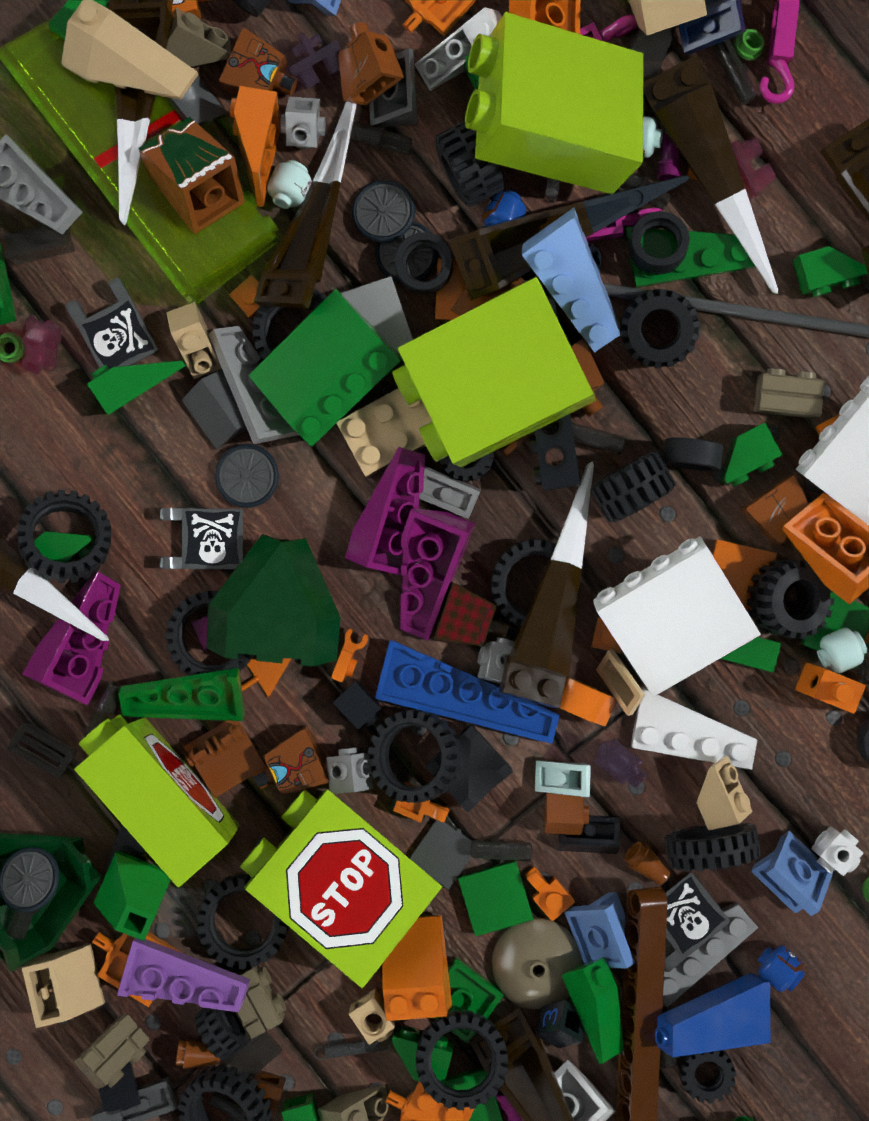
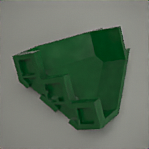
(275, 607)
(75, 884)

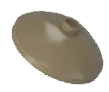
(529, 945)

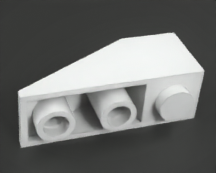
(449, 56)

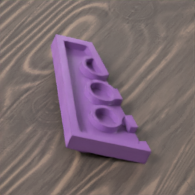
(171, 975)

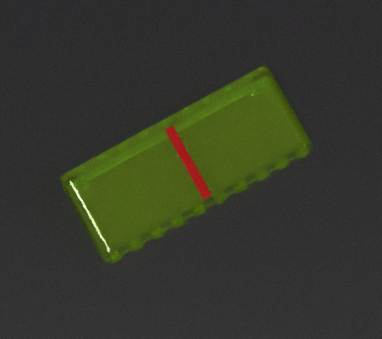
(87, 124)

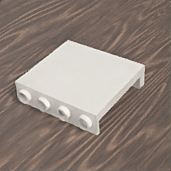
(841, 456)
(675, 616)

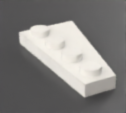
(681, 732)

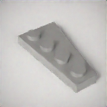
(32, 190)
(237, 361)
(707, 955)

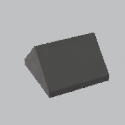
(398, 103)
(215, 409)

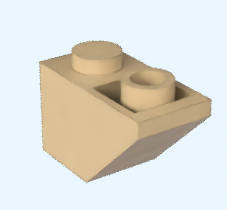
(193, 340)
(722, 796)

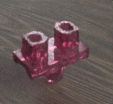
(756, 179)
(40, 345)

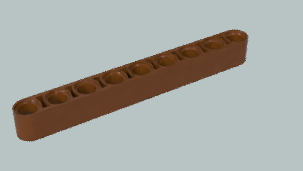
(641, 1005)

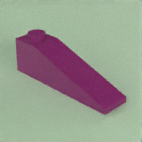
(379, 530)
(430, 559)
(70, 657)

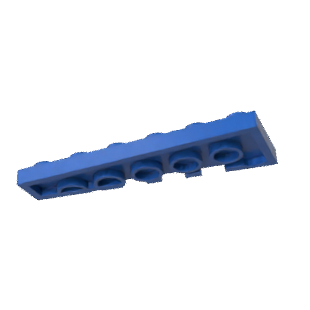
(441, 689)

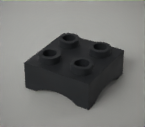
(480, 768)

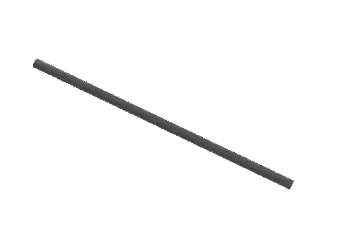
(754, 313)

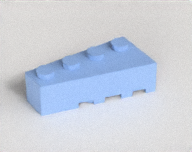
(570, 274)

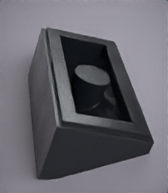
(599, 836)
(122, 1094)

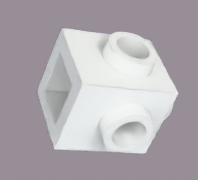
(830, 843)

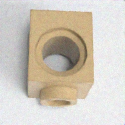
(371, 1004)

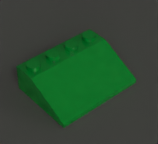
(324, 367)

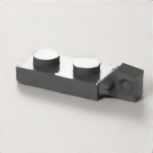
(155, 1100)

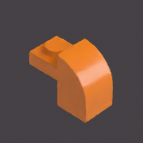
(587, 702)

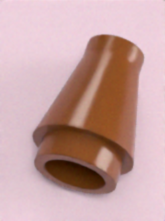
(645, 862)
(194, 1054)

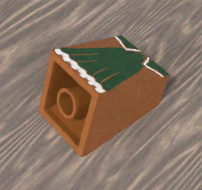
(193, 174)

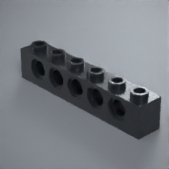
(567, 473)

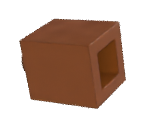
(565, 814)

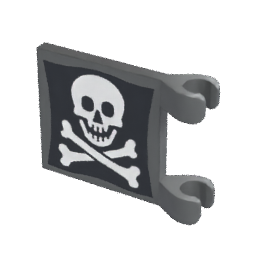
(116, 333)
(208, 538)
(691, 919)

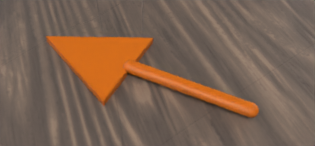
(266, 674)

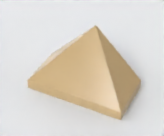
(620, 682)

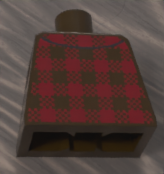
(469, 618)

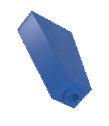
(718, 1020)

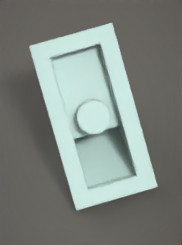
(563, 778)

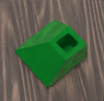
(131, 894)

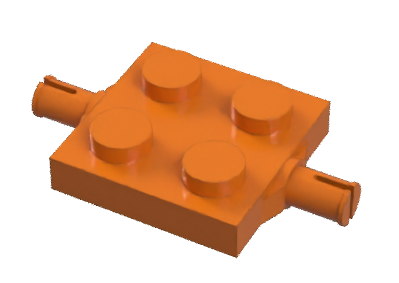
(438, 13)
(117, 957)
(422, 1107)

